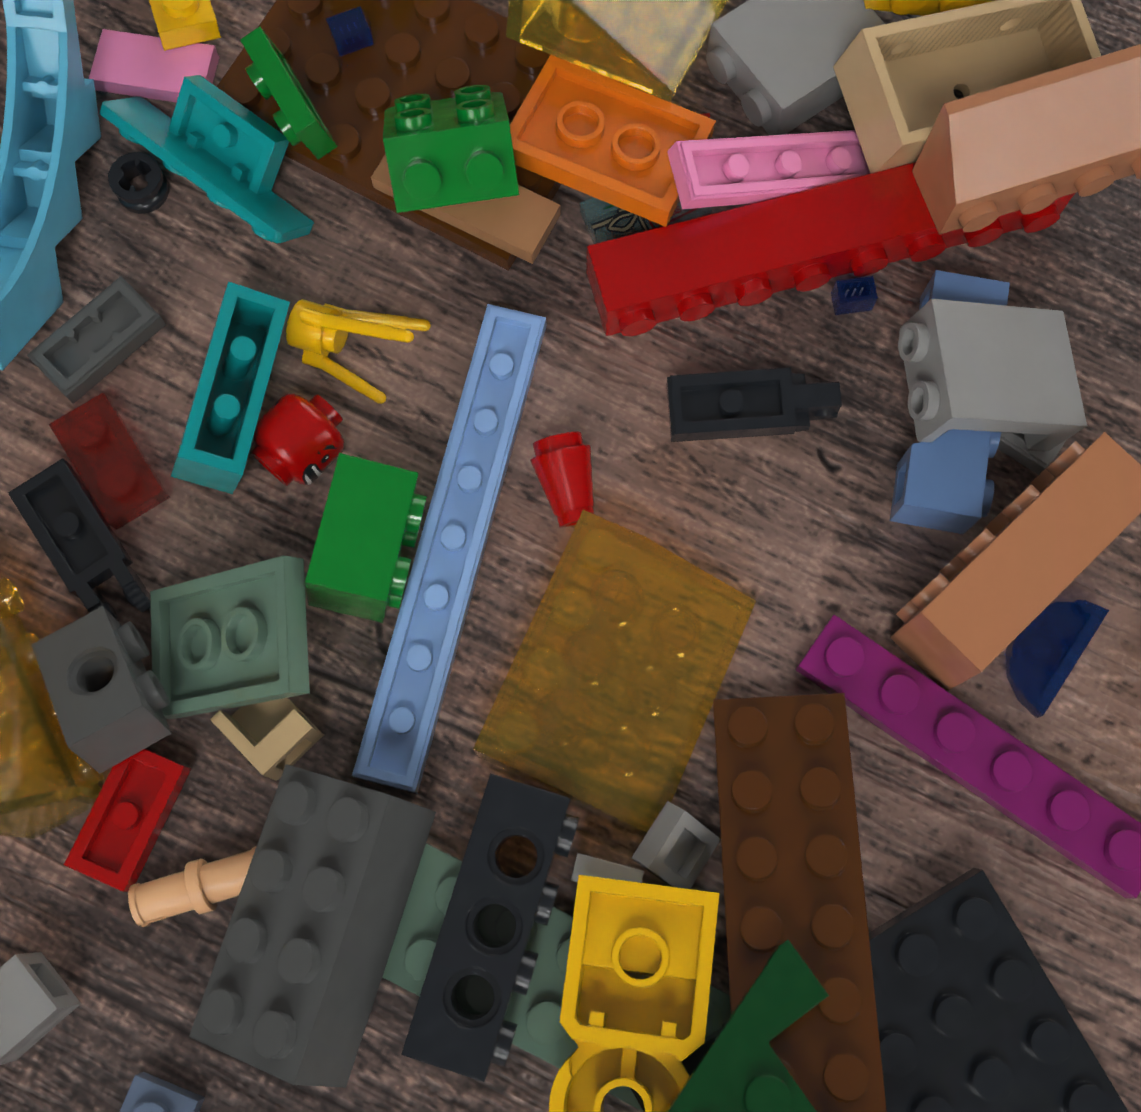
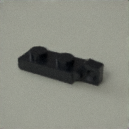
(746, 404)

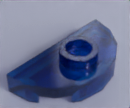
(1048, 651)

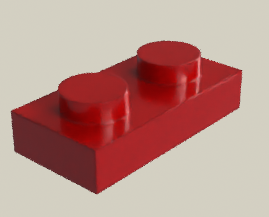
(127, 819)

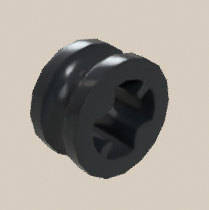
(131, 166)

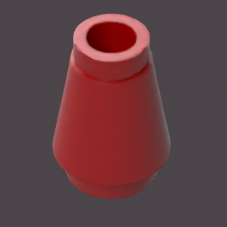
(565, 475)

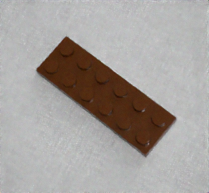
(800, 879)

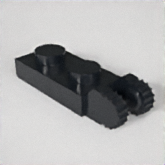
(77, 537)

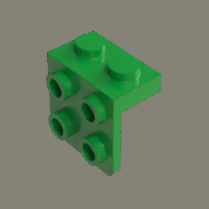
(449, 149)

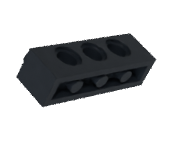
(440, 1027)

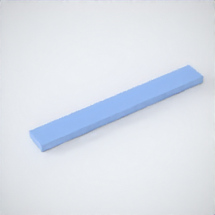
(450, 551)

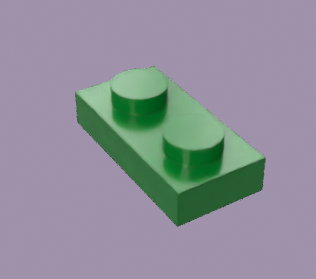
(275, 78)

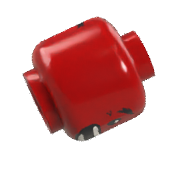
(298, 439)

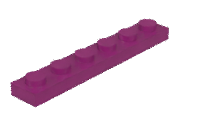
(978, 755)

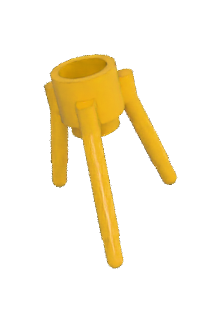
(325, 329)

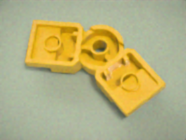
(634, 991)

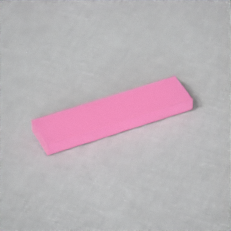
(762, 166)

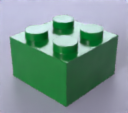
(361, 537)

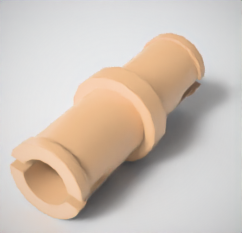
(195, 889)

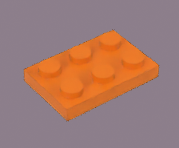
(604, 138)

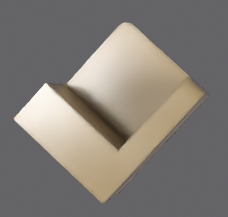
(269, 734)

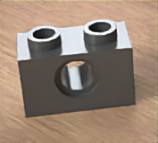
(102, 689)

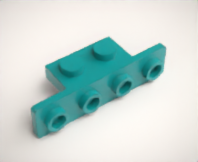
(219, 150)

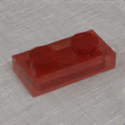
(109, 461)

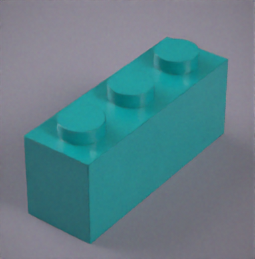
(230, 389)

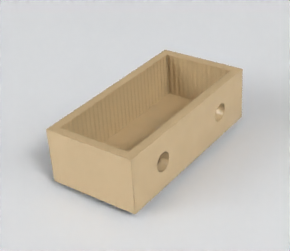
(908, 68)

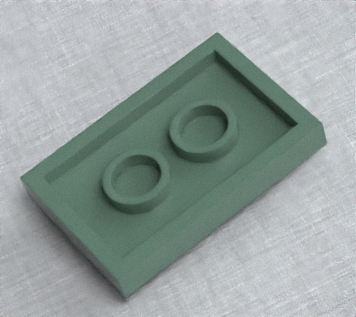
(231, 638)

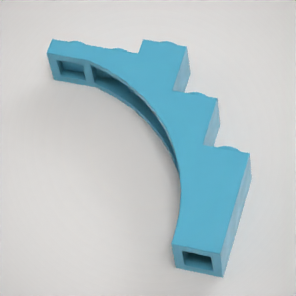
(45, 129)

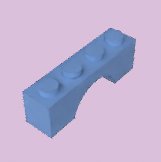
(945, 480)

